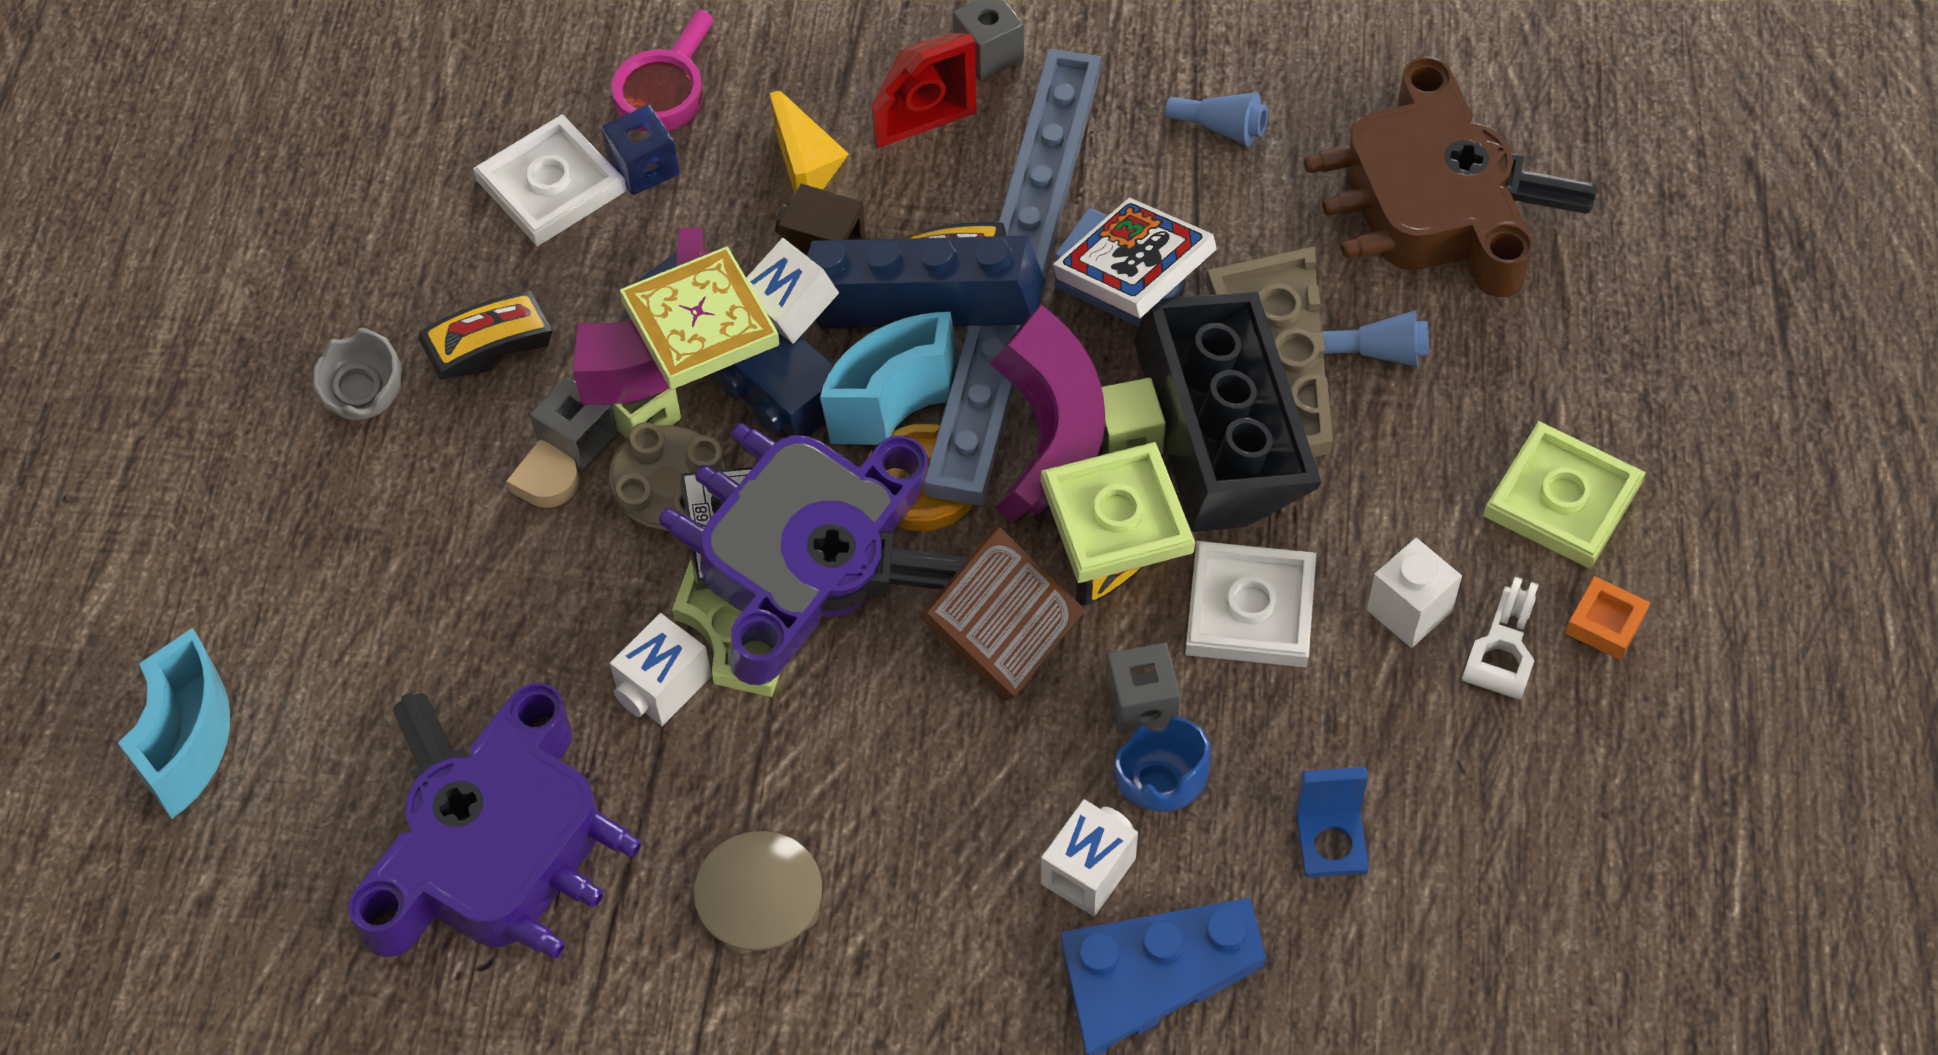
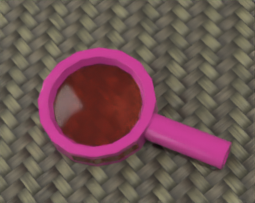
(664, 78)

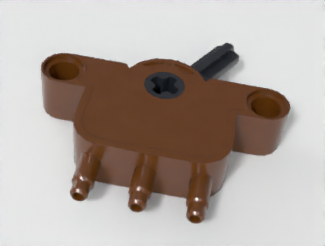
(1441, 185)

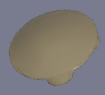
(650, 466)
(758, 891)

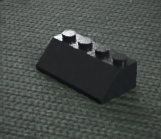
(1225, 409)

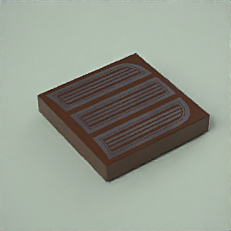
(1002, 613)

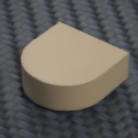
(545, 477)

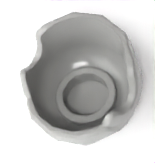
(358, 375)

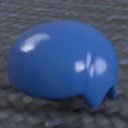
(1164, 766)

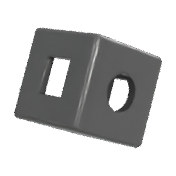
(996, 34)
(571, 422)
(1145, 697)

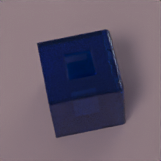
(633, 158)

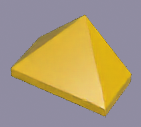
(806, 148)

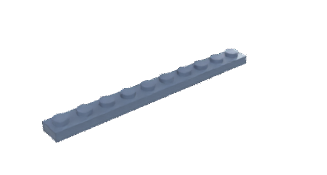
(1034, 208)

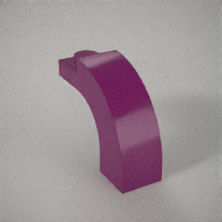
(612, 357)
(1066, 399)

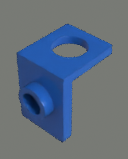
(1334, 802)

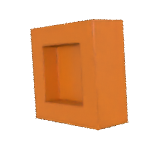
(1607, 618)

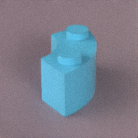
(889, 378)
(182, 725)

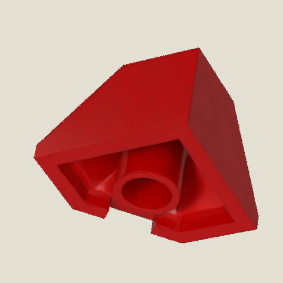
(926, 88)

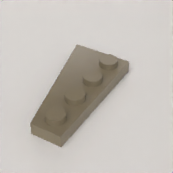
(1292, 309)

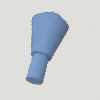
(1233, 116)
(1391, 339)

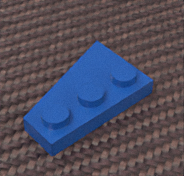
(1150, 966)

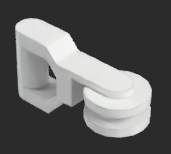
(1512, 603)

